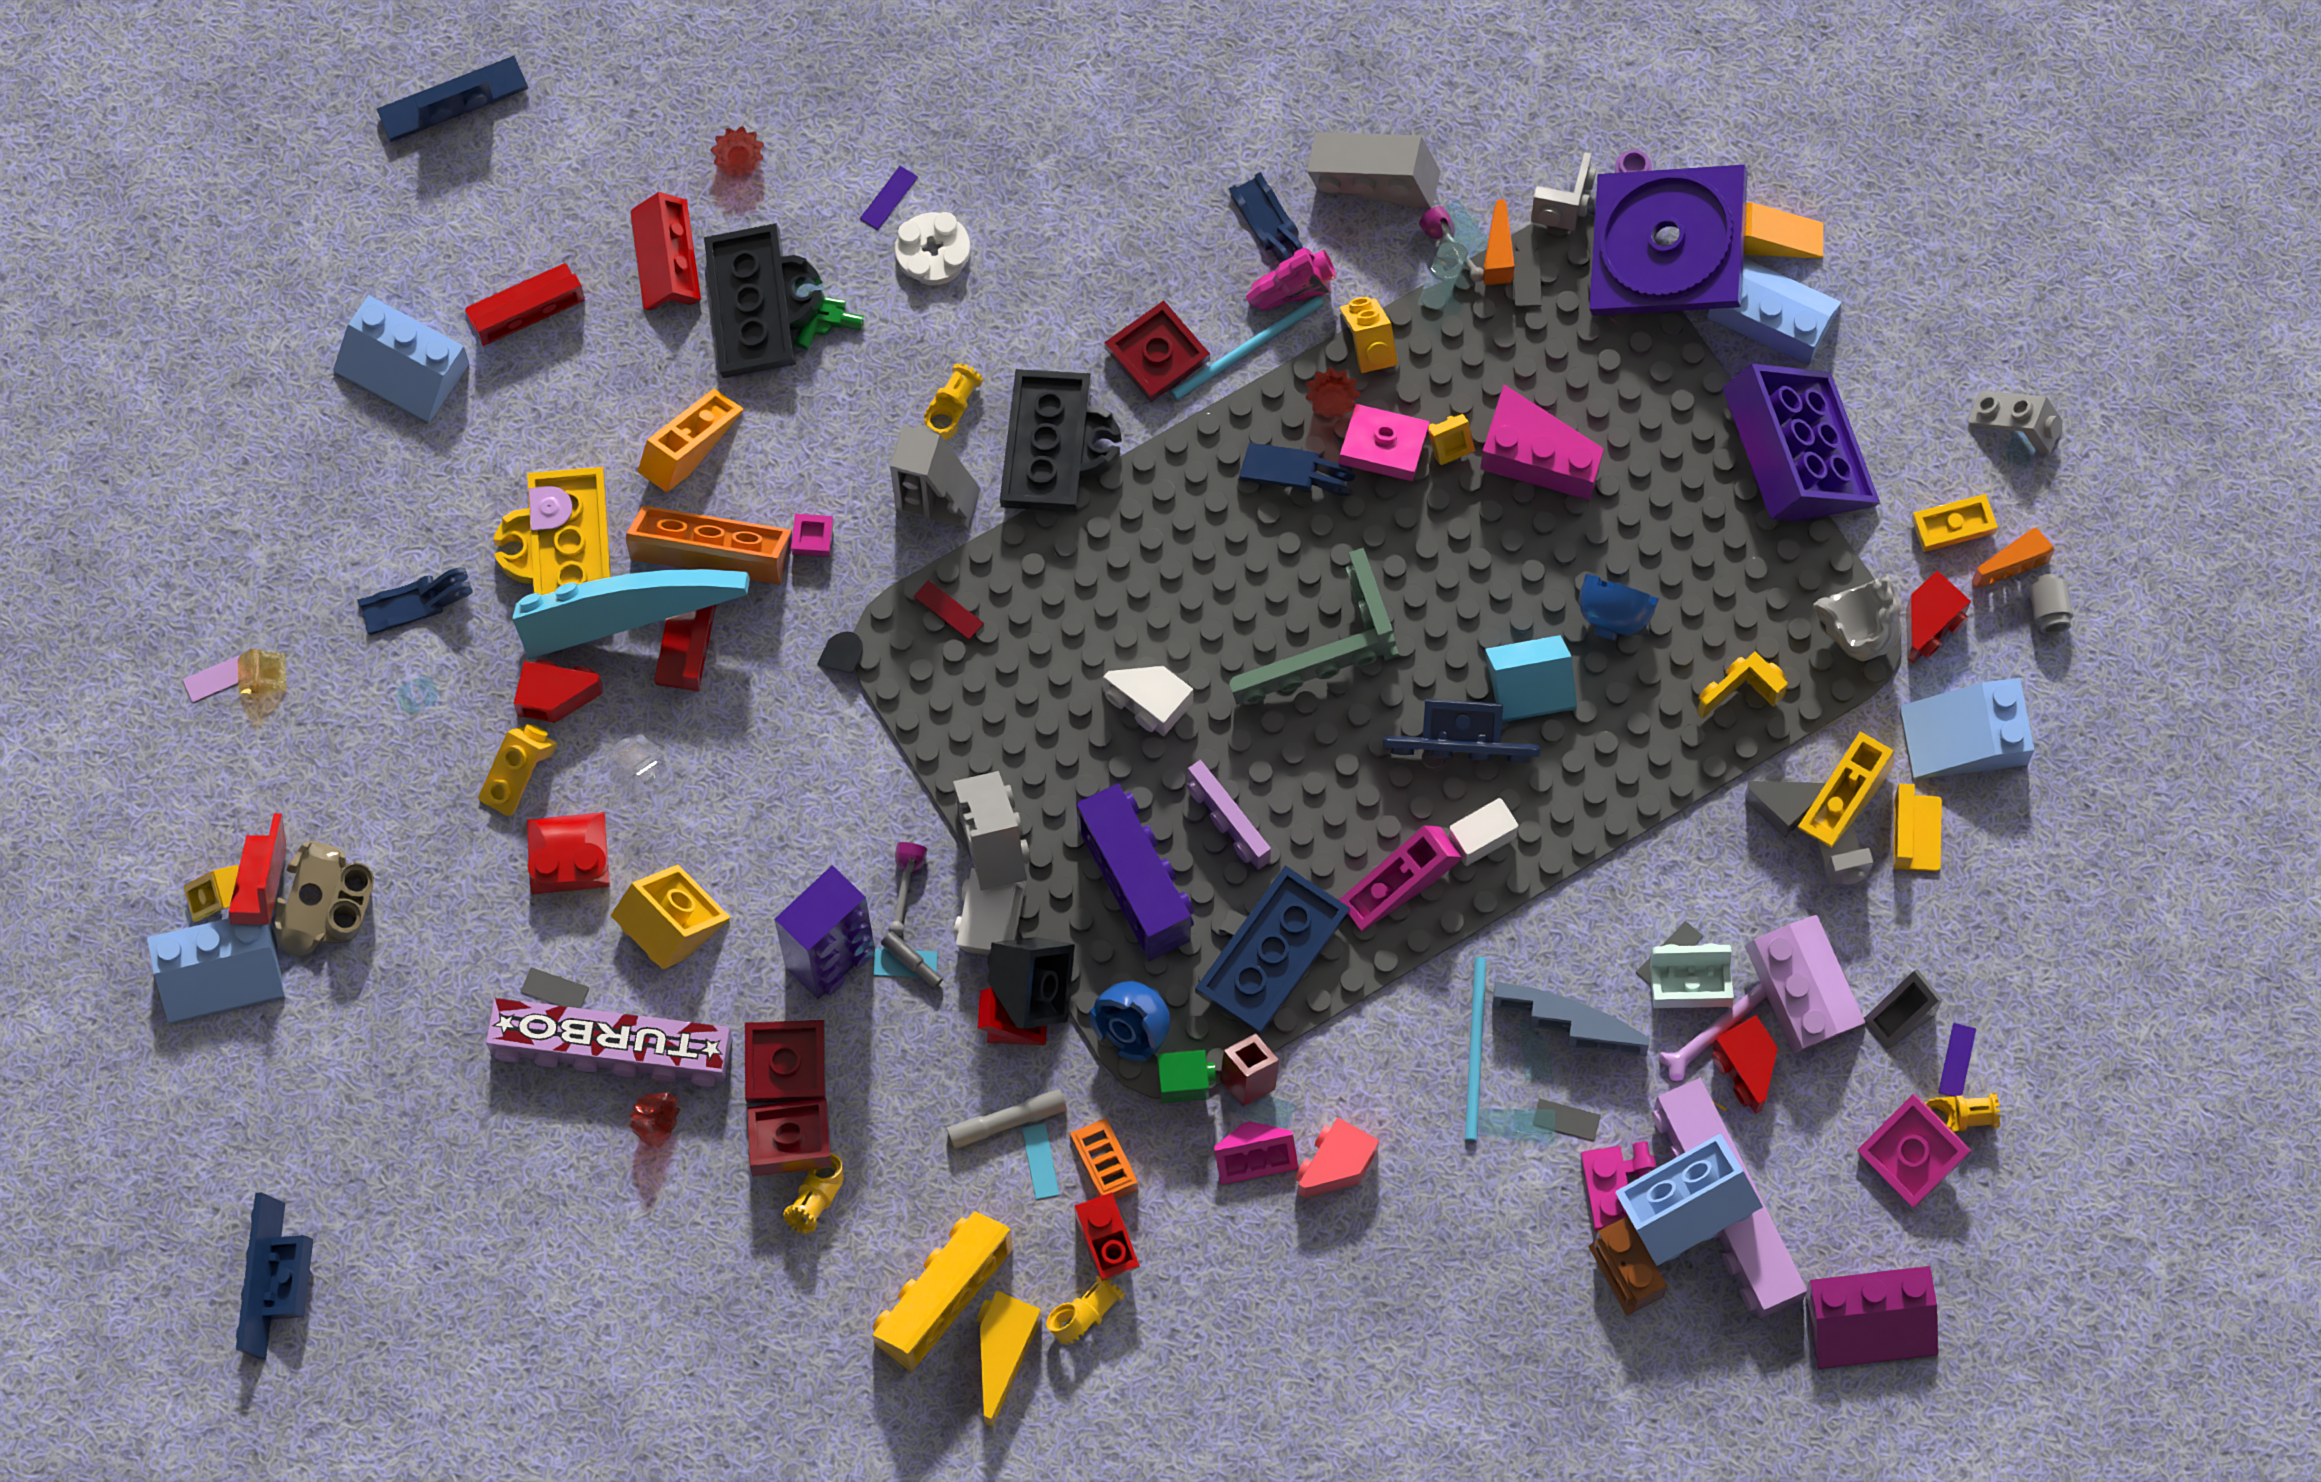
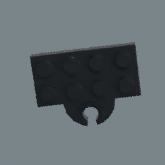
(757, 299)
(1054, 440)

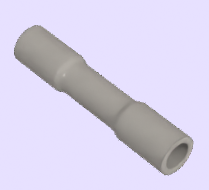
(985, 1126)

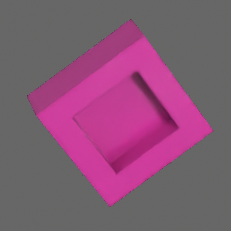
(812, 535)

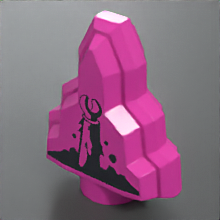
(1293, 280)

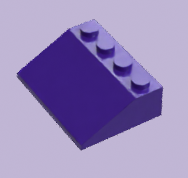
(1799, 442)

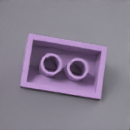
(1804, 983)

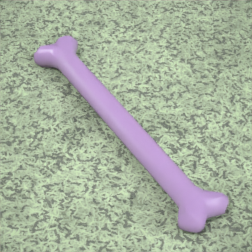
(1679, 1061)

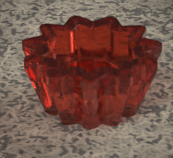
(737, 152)
(1332, 393)
(654, 1118)

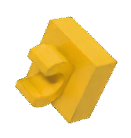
(1451, 439)

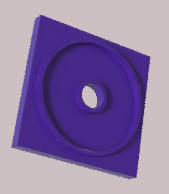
(1691, 274)

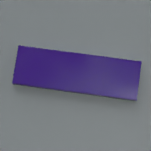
(888, 197)
(1957, 1060)

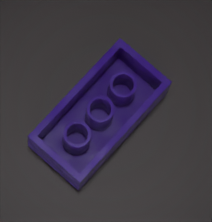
(1134, 871)
(825, 933)

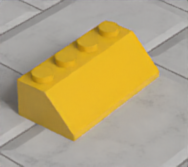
(943, 1289)

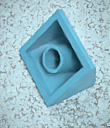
(1532, 678)

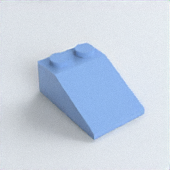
(1968, 730)

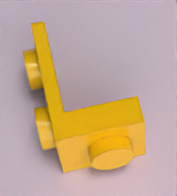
(1371, 334)
(1763, 677)
(514, 766)

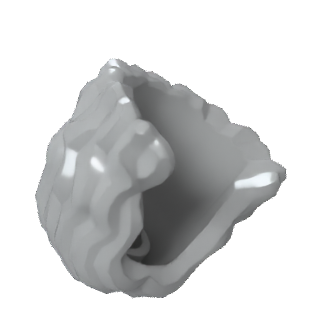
(1863, 618)

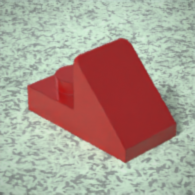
(999, 1025)

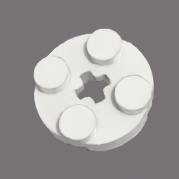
(941, 229)

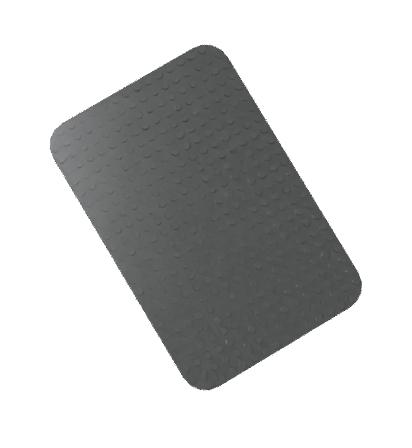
(1236, 574)

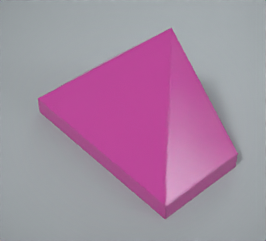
(1255, 1152)

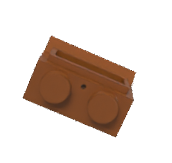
(1628, 1266)

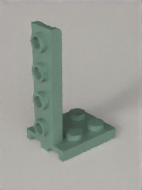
(1328, 659)

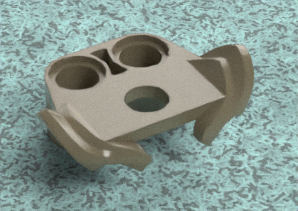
(303, 927)

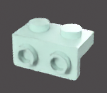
(1691, 976)

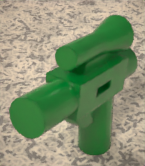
(829, 316)

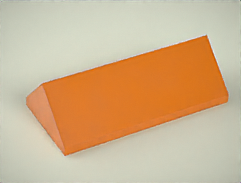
(708, 543)

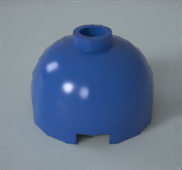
(1615, 607)
(1132, 1019)

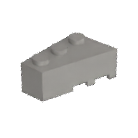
(1375, 167)
(931, 478)
(992, 830)

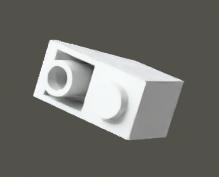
(1151, 694)

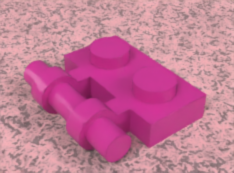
(1607, 1173)

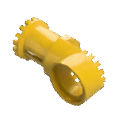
(953, 398)
(1968, 1112)
(811, 1205)
(1083, 1311)

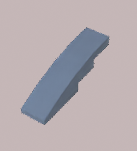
(1586, 1025)

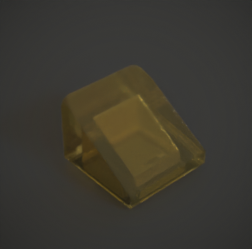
(261, 671)

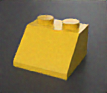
(668, 915)

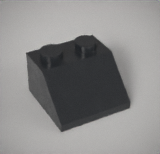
(1032, 979)

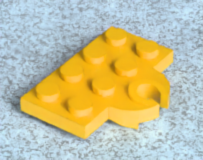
(563, 554)

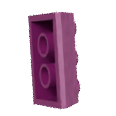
(1873, 1317)

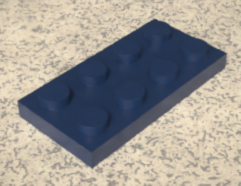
(1272, 950)

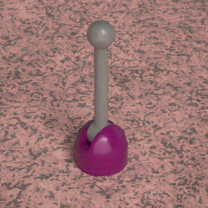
(1435, 224)
(909, 859)

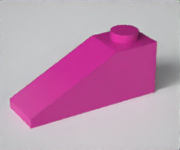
(1402, 876)

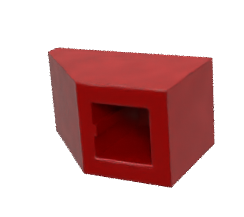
(1932, 613)
(554, 692)
(1749, 1058)
(1105, 1236)

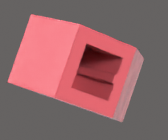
(1340, 1160)

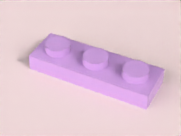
(1228, 816)

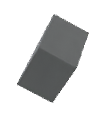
(1782, 802)
(1904, 1009)

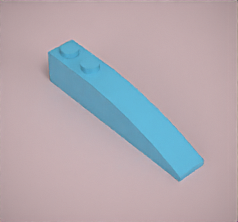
(618, 604)

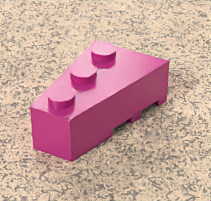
(1539, 448)

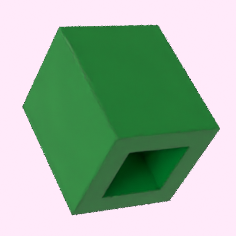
(1185, 1076)

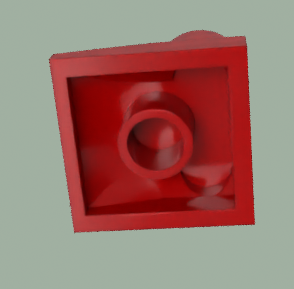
(568, 853)

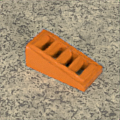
(1499, 255)
(2020, 556)
(1118, 1187)

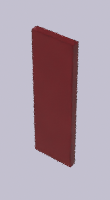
(948, 610)

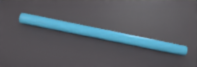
(1247, 347)
(1475, 1049)

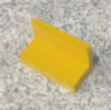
(1916, 830)

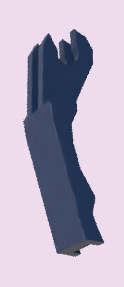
(1266, 216)
(1294, 469)
(414, 601)

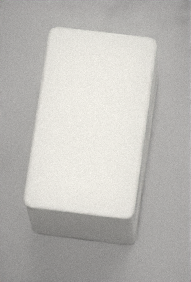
(1483, 831)

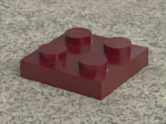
(1157, 351)
(784, 1061)
(789, 1137)

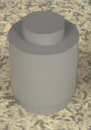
(2051, 604)

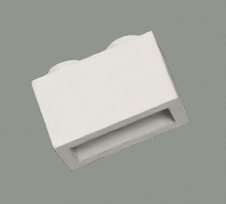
(987, 915)

